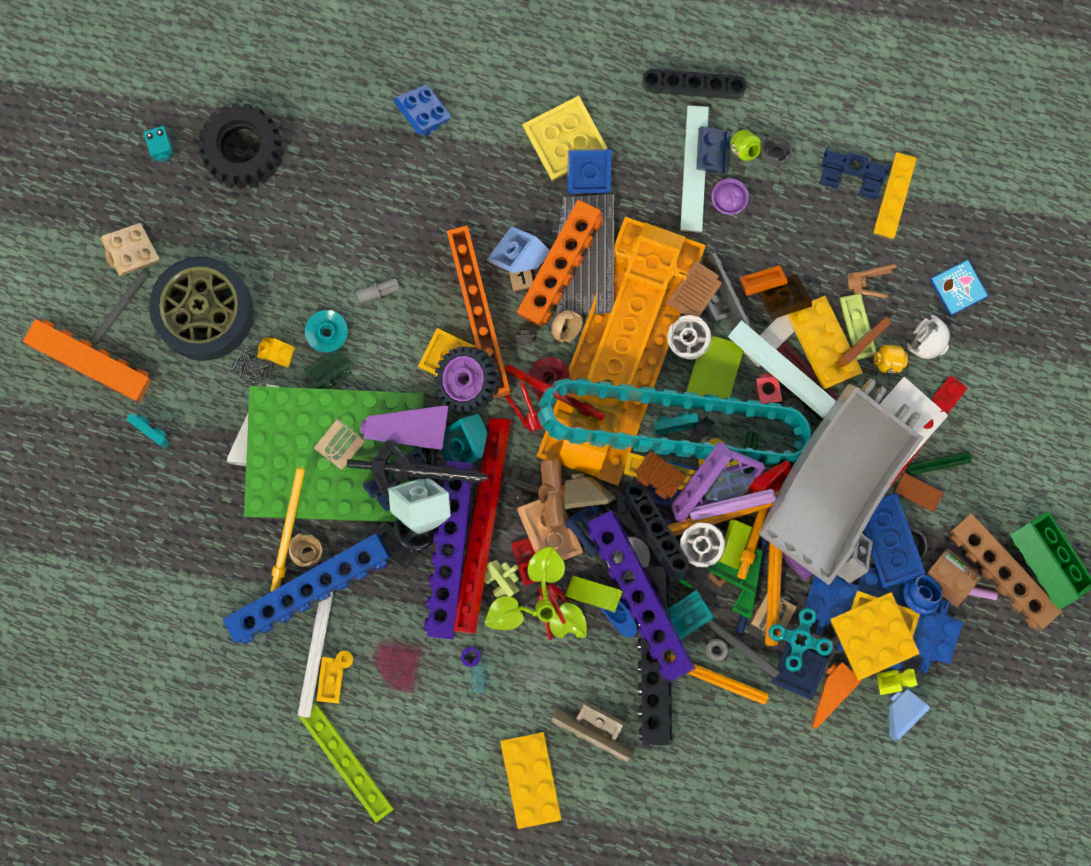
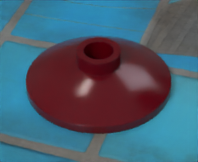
(547, 368)

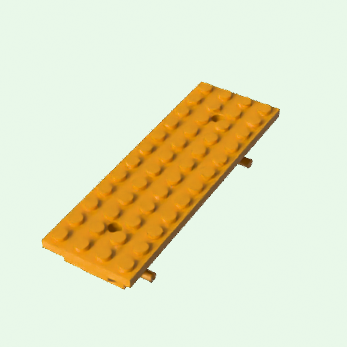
(624, 344)

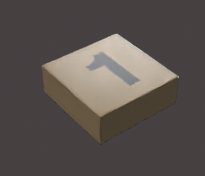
(521, 280)

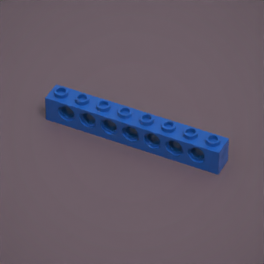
(237, 622)

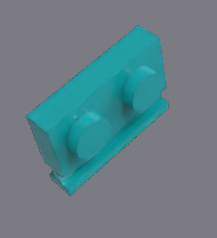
(156, 435)
(690, 614)

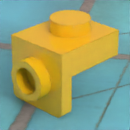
(275, 351)

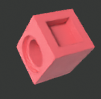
(768, 379)

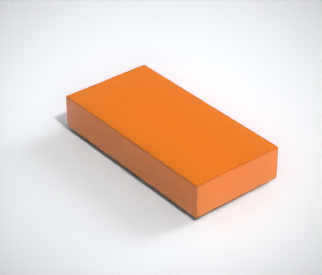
(763, 280)

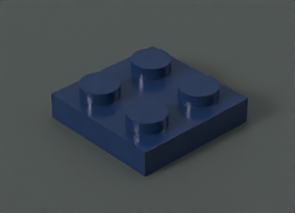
(804, 681)

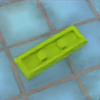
(593, 593)

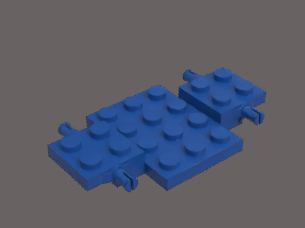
(934, 634)

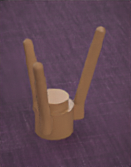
(858, 280)

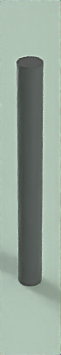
(119, 307)
(751, 654)

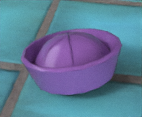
(730, 196)

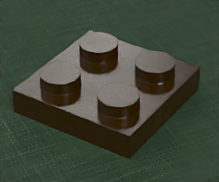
(786, 298)

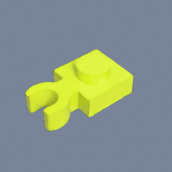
(893, 681)

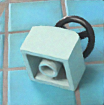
(421, 507)

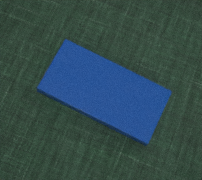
(893, 544)

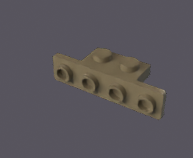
(597, 728)

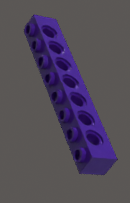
(598, 529)
(432, 625)

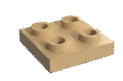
(129, 249)

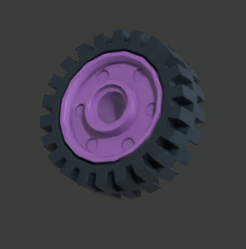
(481, 382)

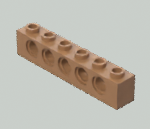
(1016, 574)

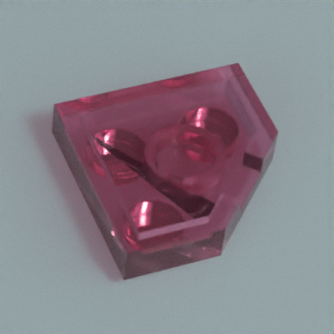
(397, 665)

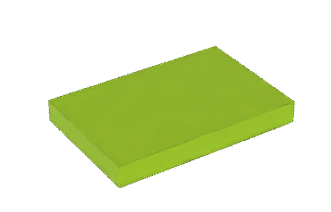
(716, 369)

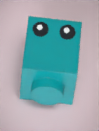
(159, 144)

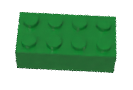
(1052, 560)

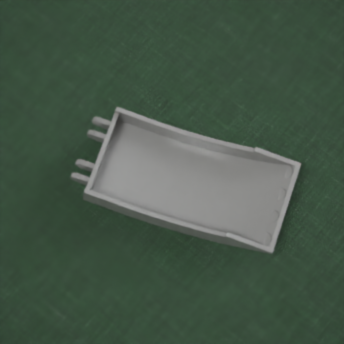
(840, 480)

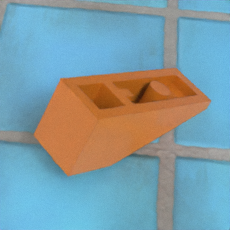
(836, 688)

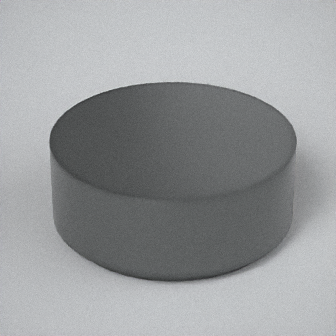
(795, 403)

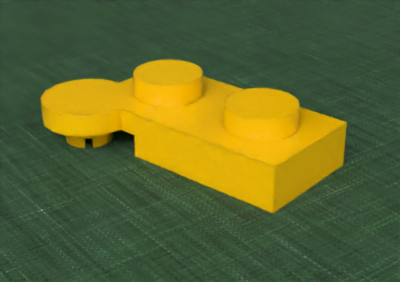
(331, 676)

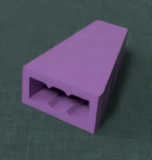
(411, 427)

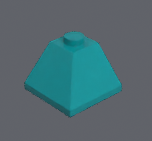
(465, 440)

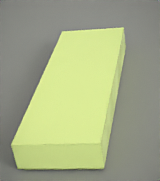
(857, 322)

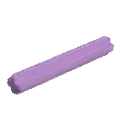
(733, 504)

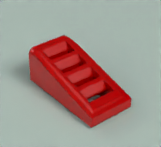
(771, 479)

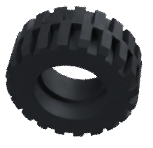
(232, 120)

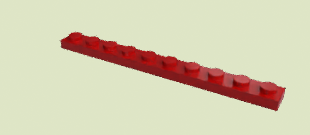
(482, 527)

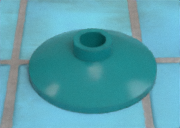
(326, 320)

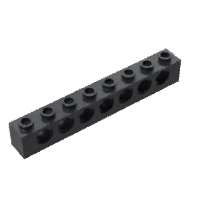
(663, 688)

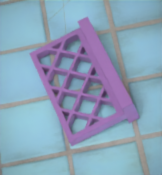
(705, 476)

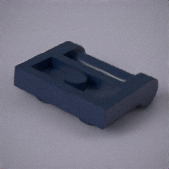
(585, 516)

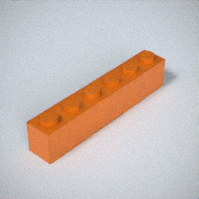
(87, 360)

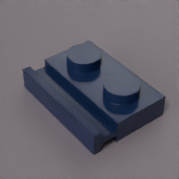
(712, 150)

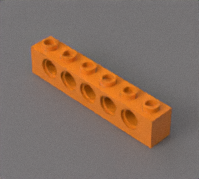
(580, 214)

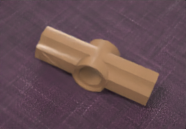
(552, 493)

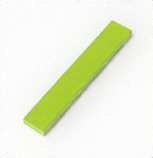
(347, 764)

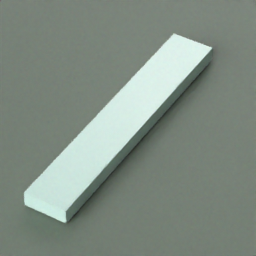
(693, 179)
(782, 369)

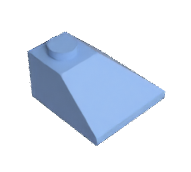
(518, 252)
(904, 713)

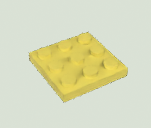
(562, 130)

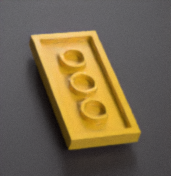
(823, 343)
(530, 780)

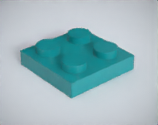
(668, 425)

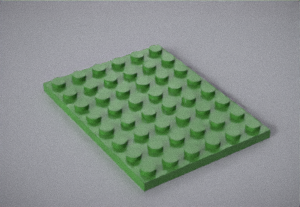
(282, 436)

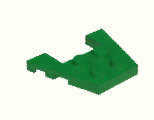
(745, 602)

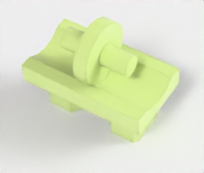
(504, 576)

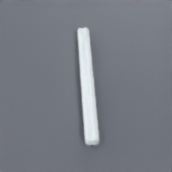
(314, 657)

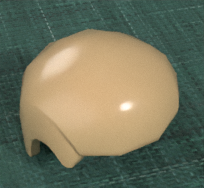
(570, 319)
(297, 546)

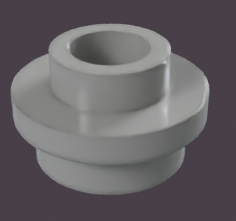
(716, 657)

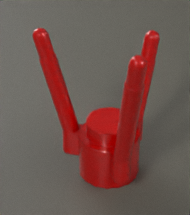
(532, 421)
(552, 594)

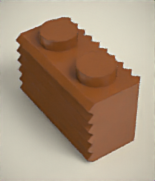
(660, 475)

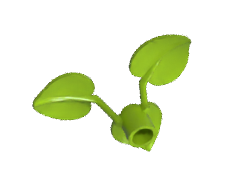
(546, 567)

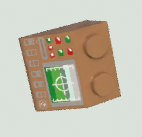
(954, 576)

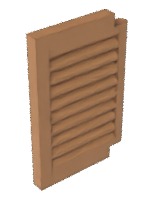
(696, 291)

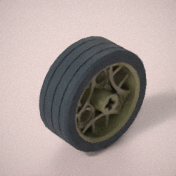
(195, 272)

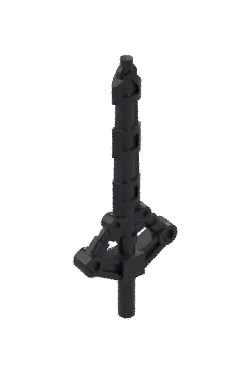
(404, 469)

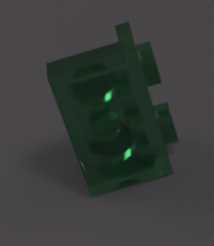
(328, 369)

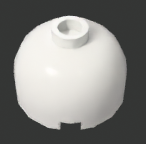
(689, 337)
(933, 337)
(703, 544)

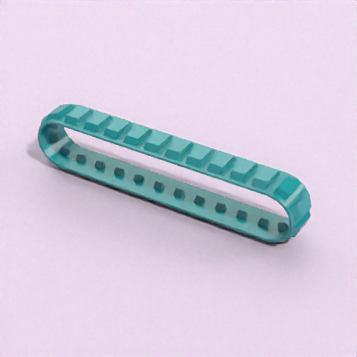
(669, 398)

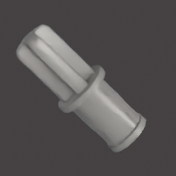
(377, 290)

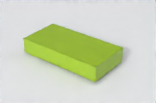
(735, 543)

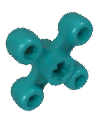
(810, 641)

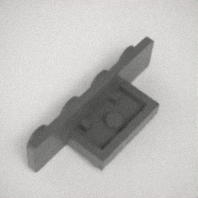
(724, 302)

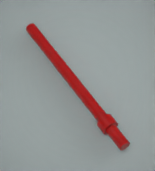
(583, 407)

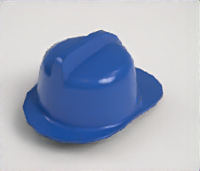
(622, 619)

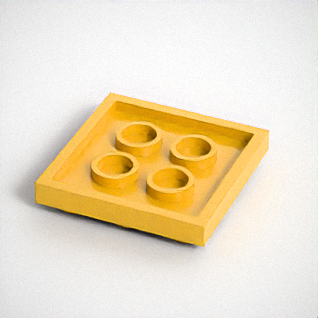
(874, 636)

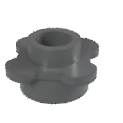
(524, 336)

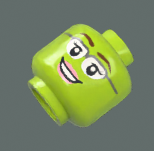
(745, 145)

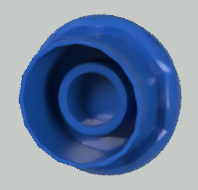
(922, 594)

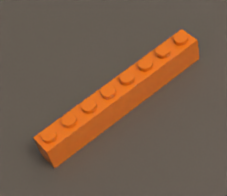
(476, 301)

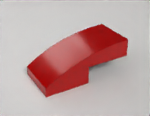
(520, 547)

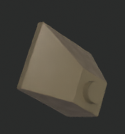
(585, 491)

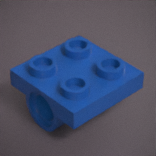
(422, 110)

